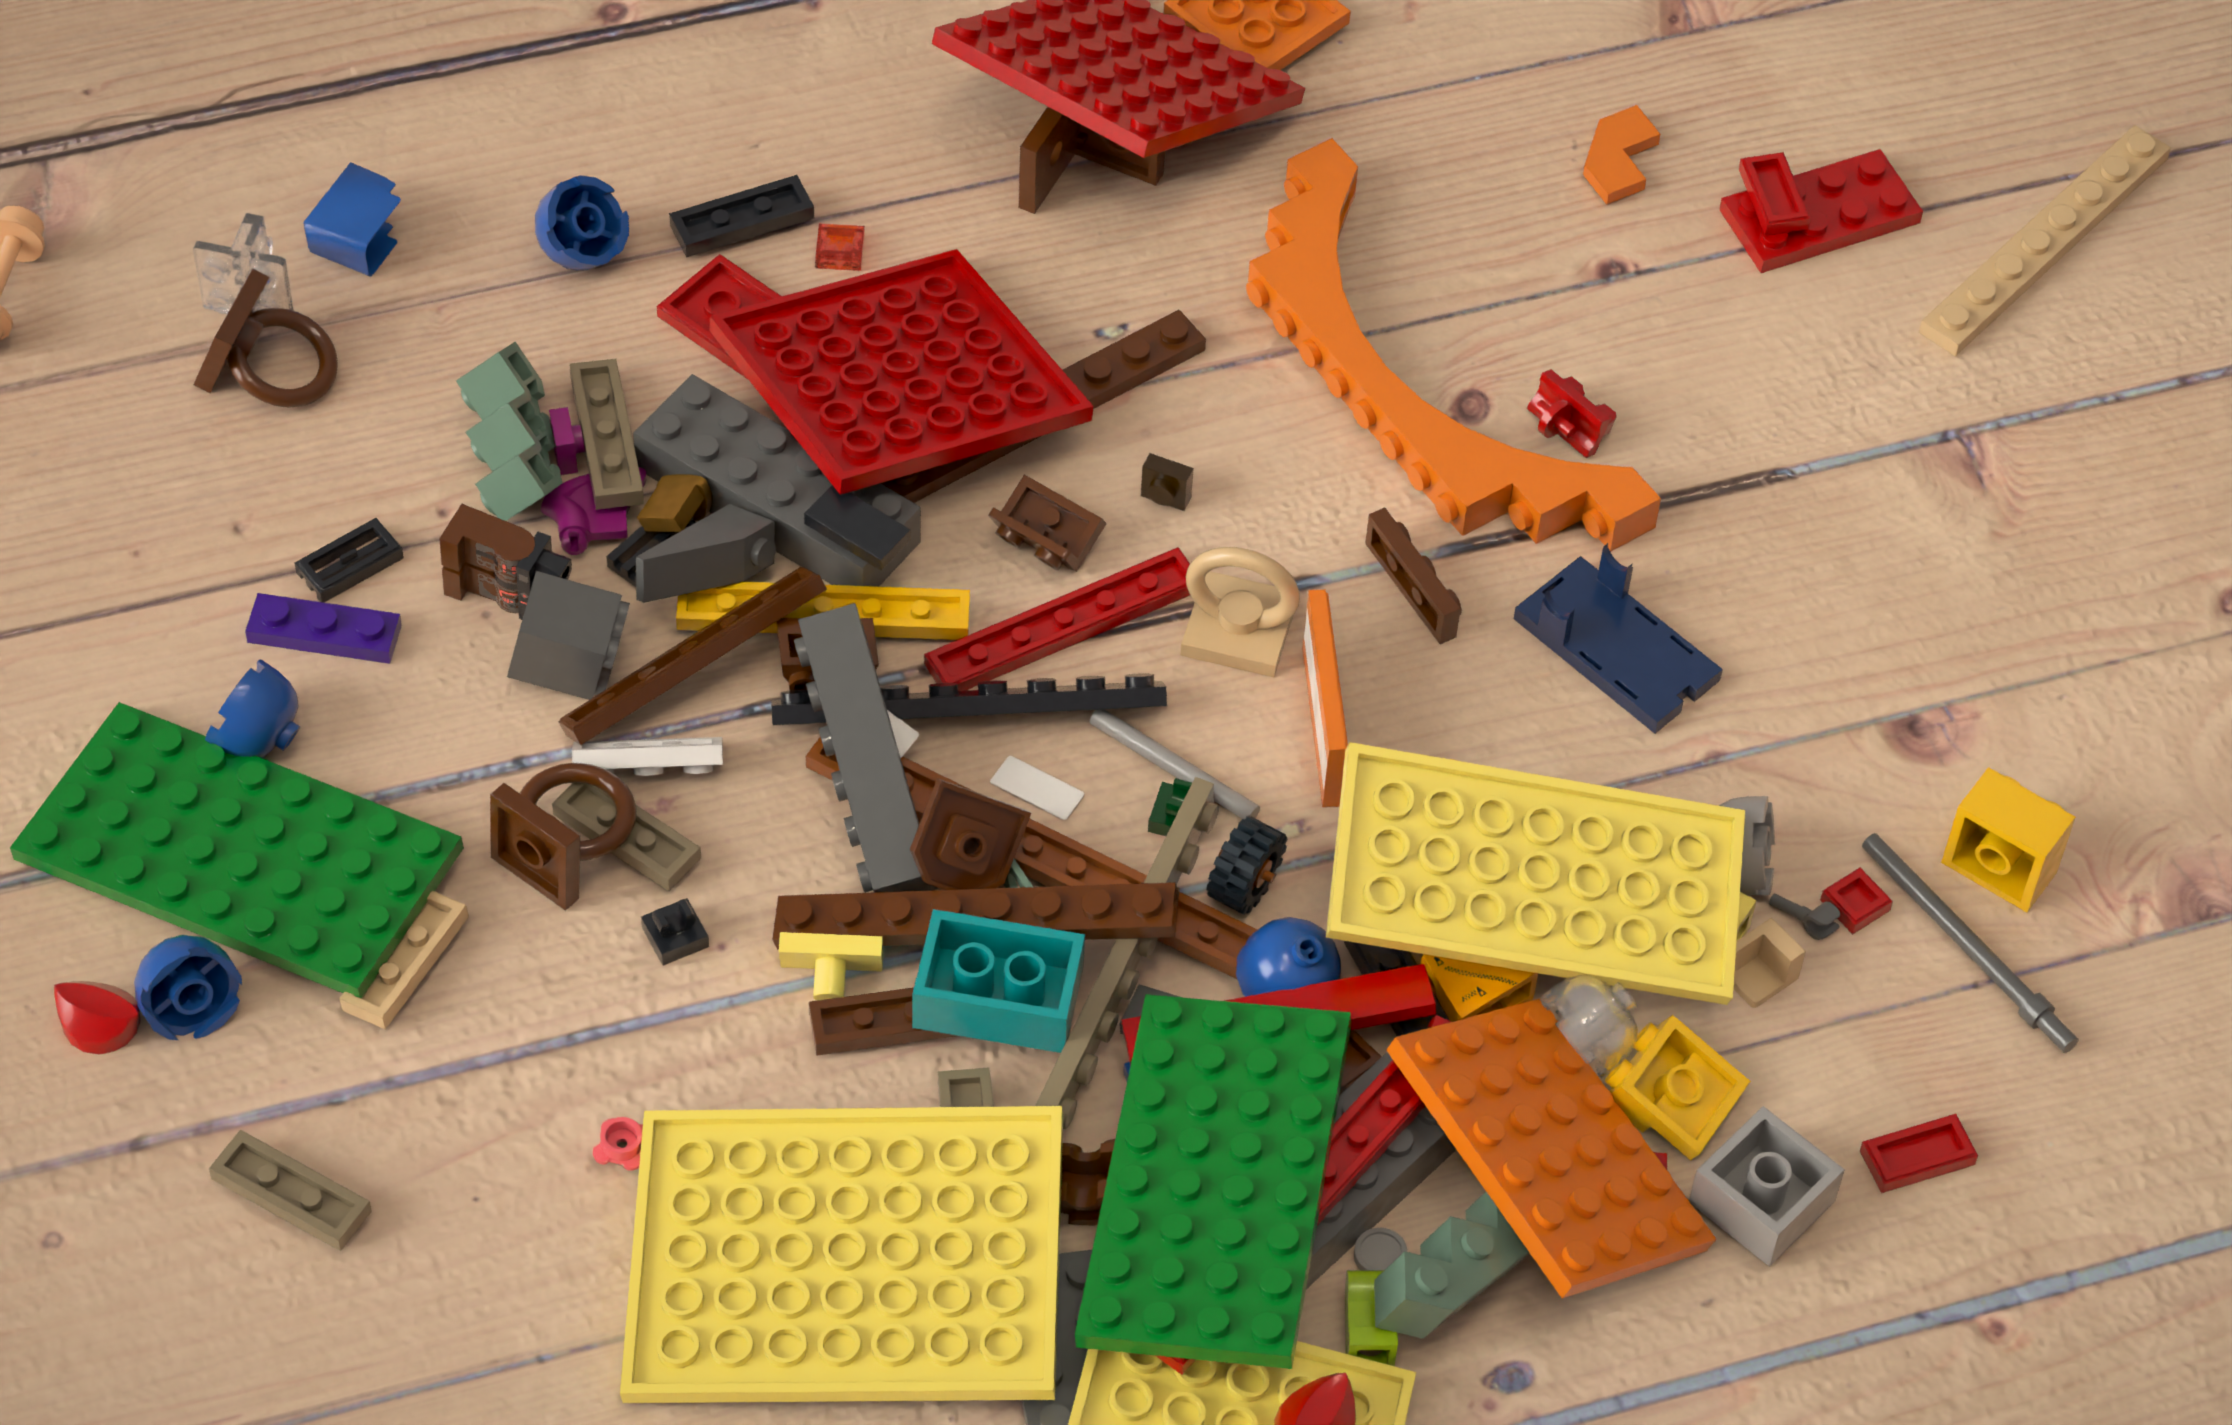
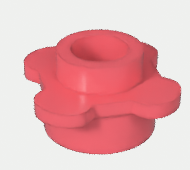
(616, 1131)

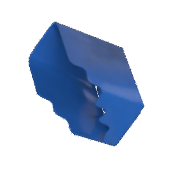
(351, 220)

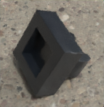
(675, 931)

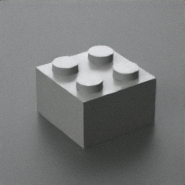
(1766, 1186)

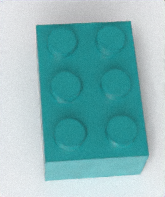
(998, 981)

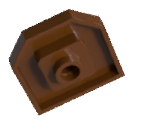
(966, 838)

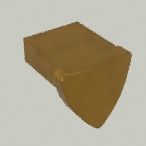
(675, 503)

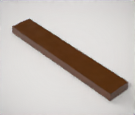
(691, 655)

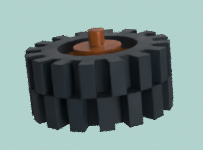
(1246, 865)

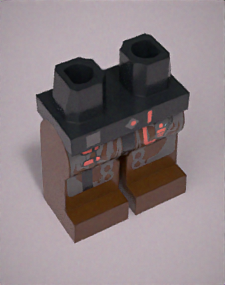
(495, 559)

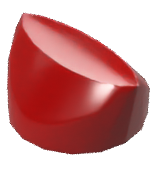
(96, 1015)
(1320, 1403)

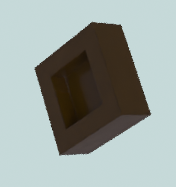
(1166, 482)

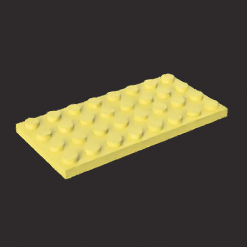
(1536, 873)

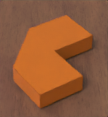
(1608, 160)

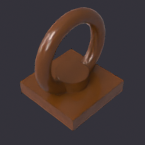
(238, 336)
(543, 848)

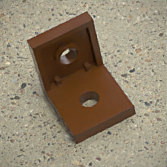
(1053, 145)

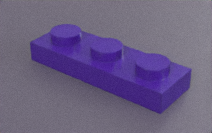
(323, 628)

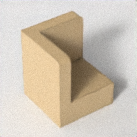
(1766, 962)

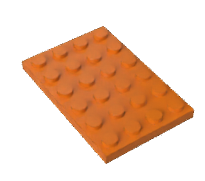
(1551, 1147)

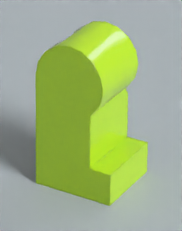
(1360, 1319)

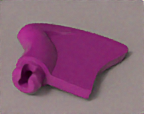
(578, 520)

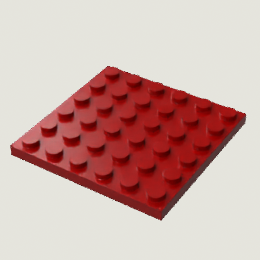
(1120, 69)
(900, 370)

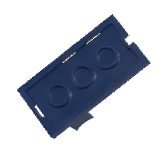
(1617, 640)

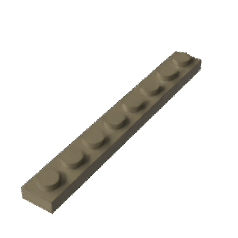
(1119, 974)

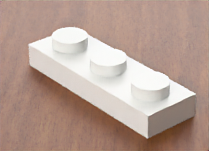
(651, 755)

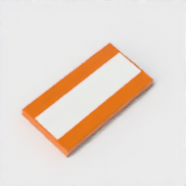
(1324, 696)

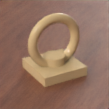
(1237, 618)

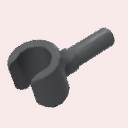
(1817, 922)

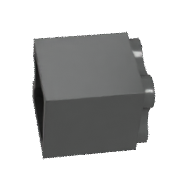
(568, 636)

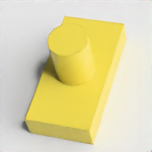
(830, 958)

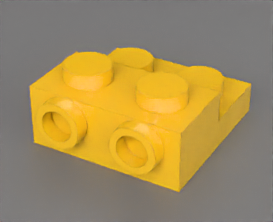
(1676, 1086)

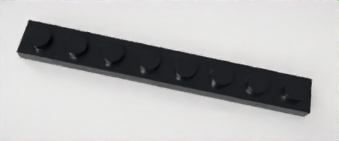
(992, 699)

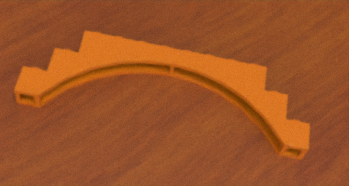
(1456, 467)

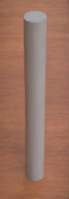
(1171, 762)

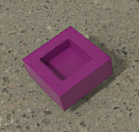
(567, 440)

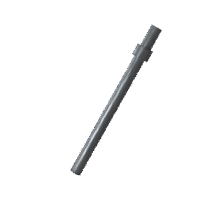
(2033, 1007)

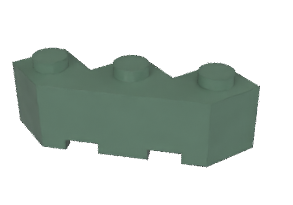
(512, 432)
(1453, 1269)

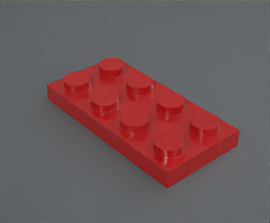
(1845, 205)

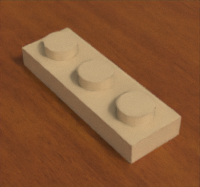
(409, 962)

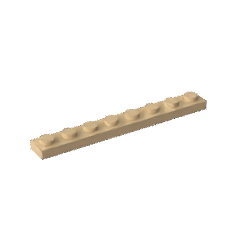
(2044, 240)

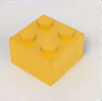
(2008, 839)

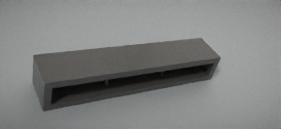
(864, 748)

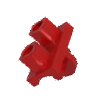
(1569, 414)

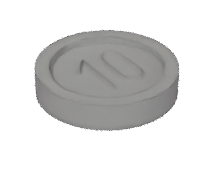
(1378, 1249)

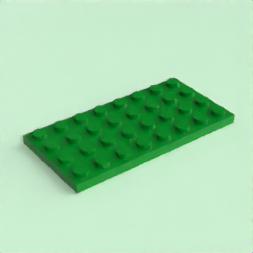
(238, 850)
(1215, 1182)

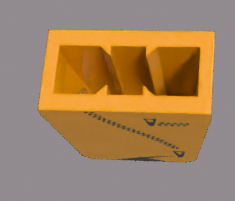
(1476, 988)

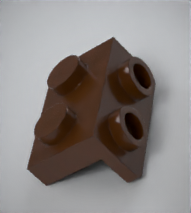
(1048, 523)

